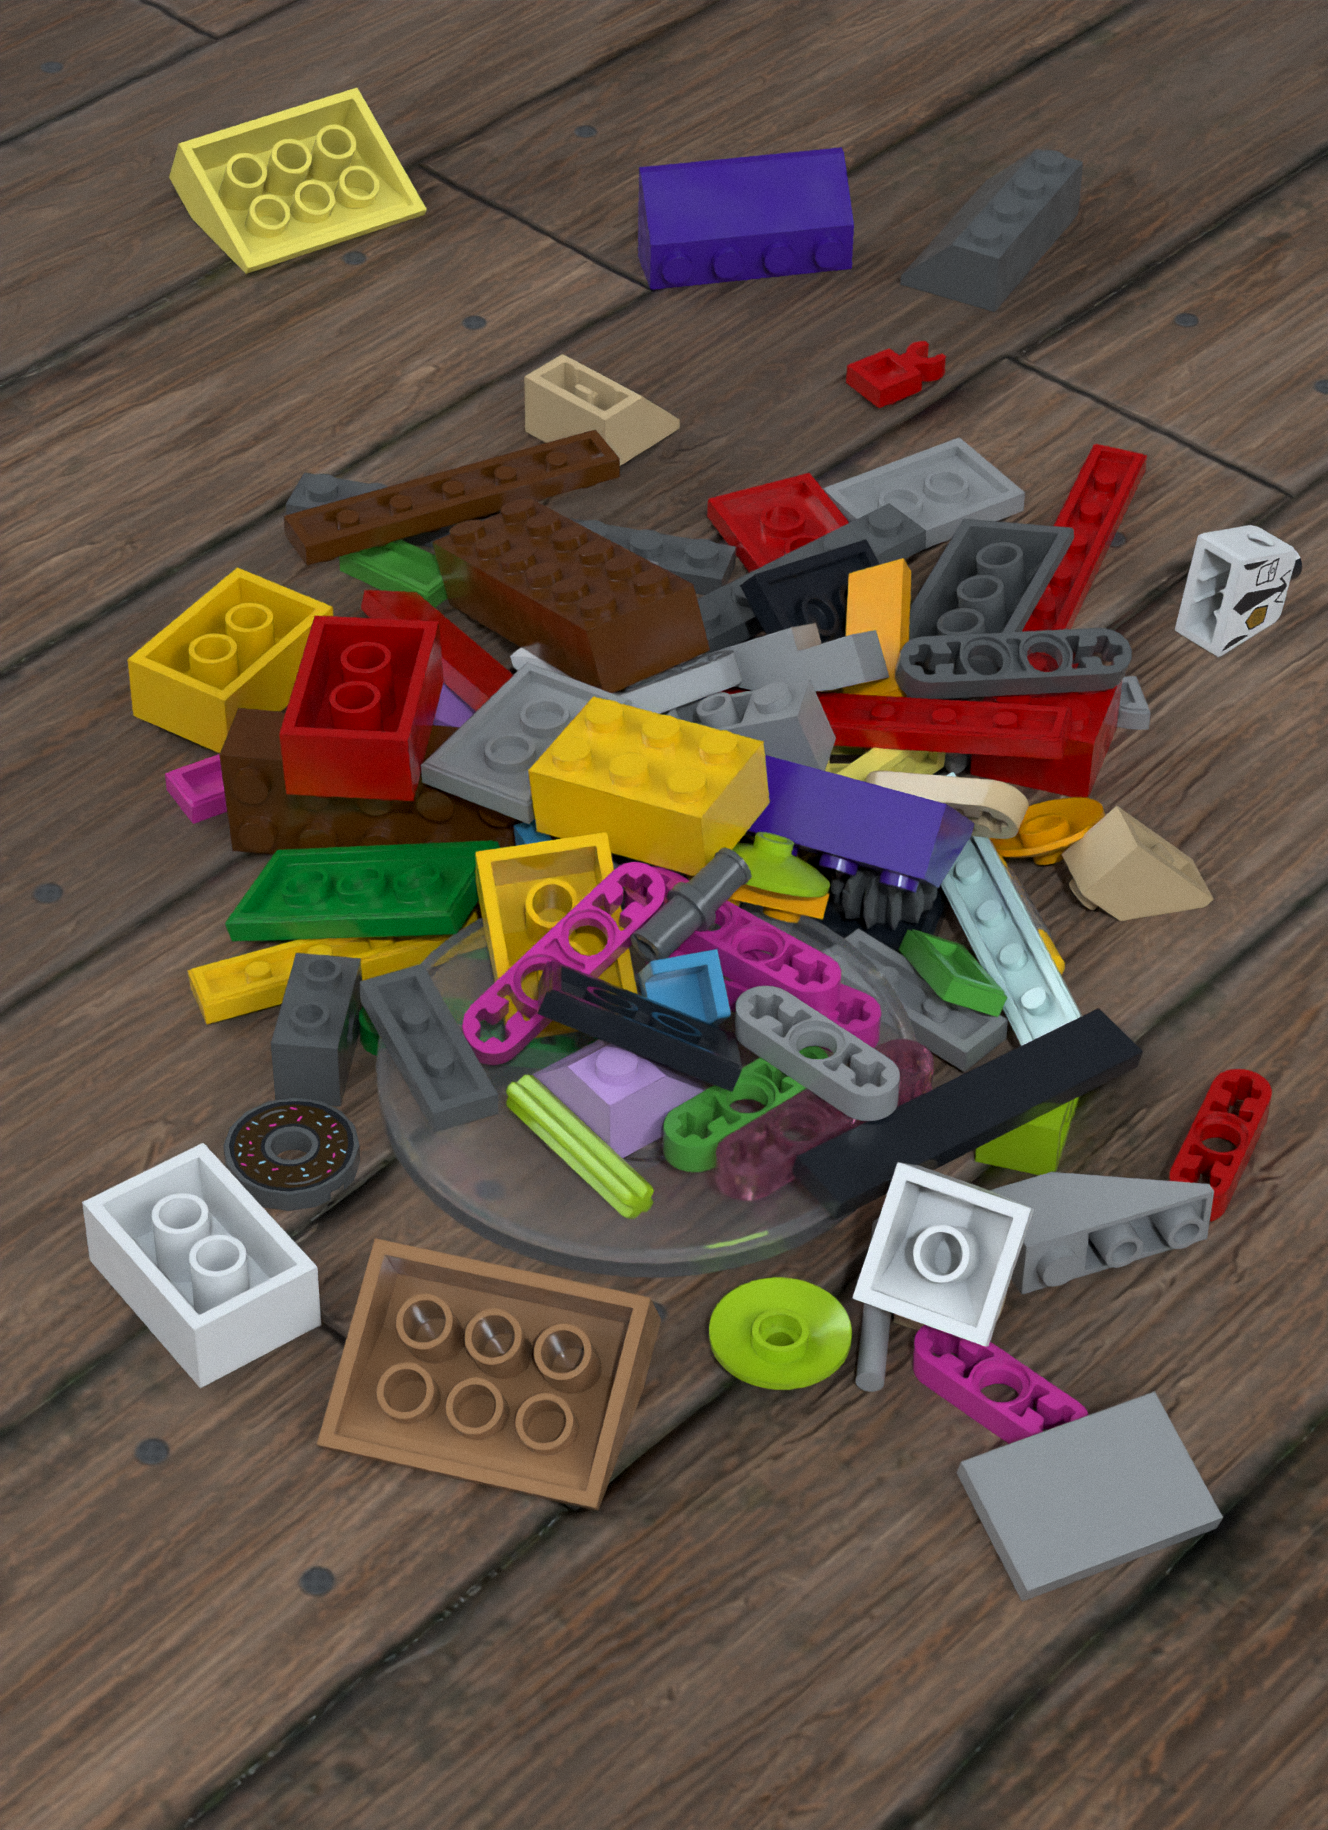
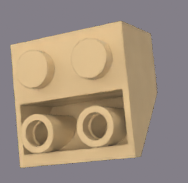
(573, 399)

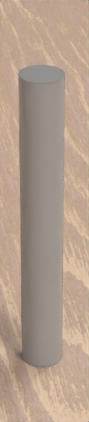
(873, 1344)

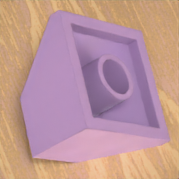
(619, 1093)

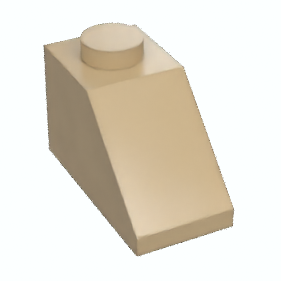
(1133, 871)

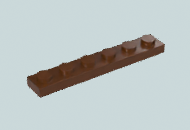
(450, 497)

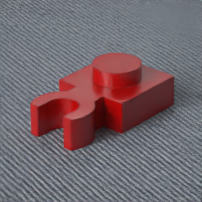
(891, 377)

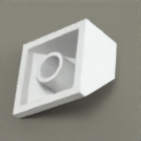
(943, 1253)

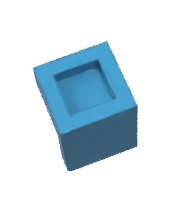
(689, 985)

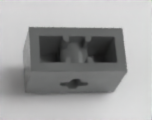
(317, 1028)

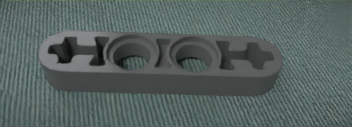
(1011, 654)

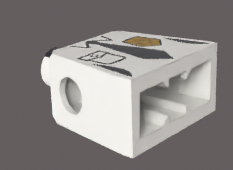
(1235, 587)

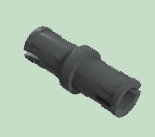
(691, 906)

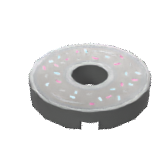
(292, 1125)

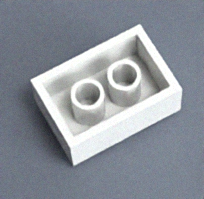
(202, 1264)

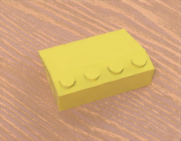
(294, 181)

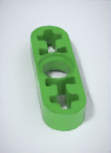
(695, 1117)

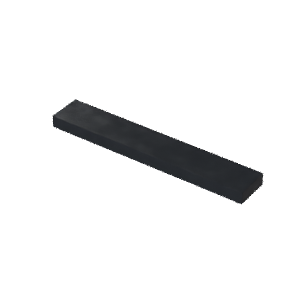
(967, 1111)

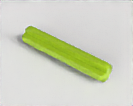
(579, 1147)

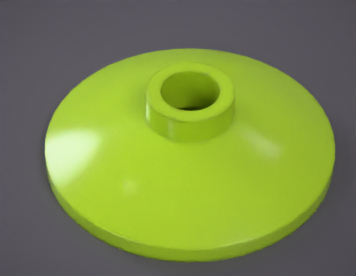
(778, 870)
(780, 1333)

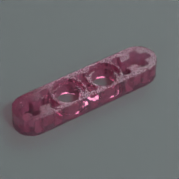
(808, 1111)

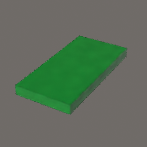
(360, 892)

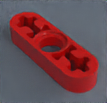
(1216, 1122)

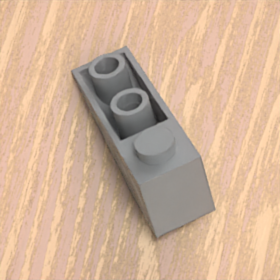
(779, 714)
(1102, 1223)

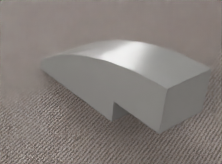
(799, 656)

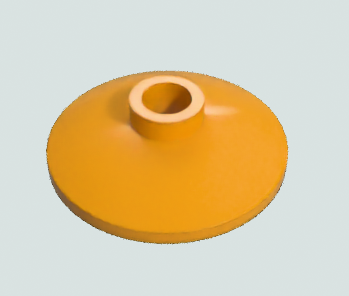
(1051, 829)

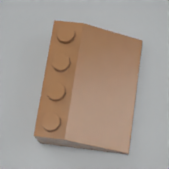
(490, 1374)

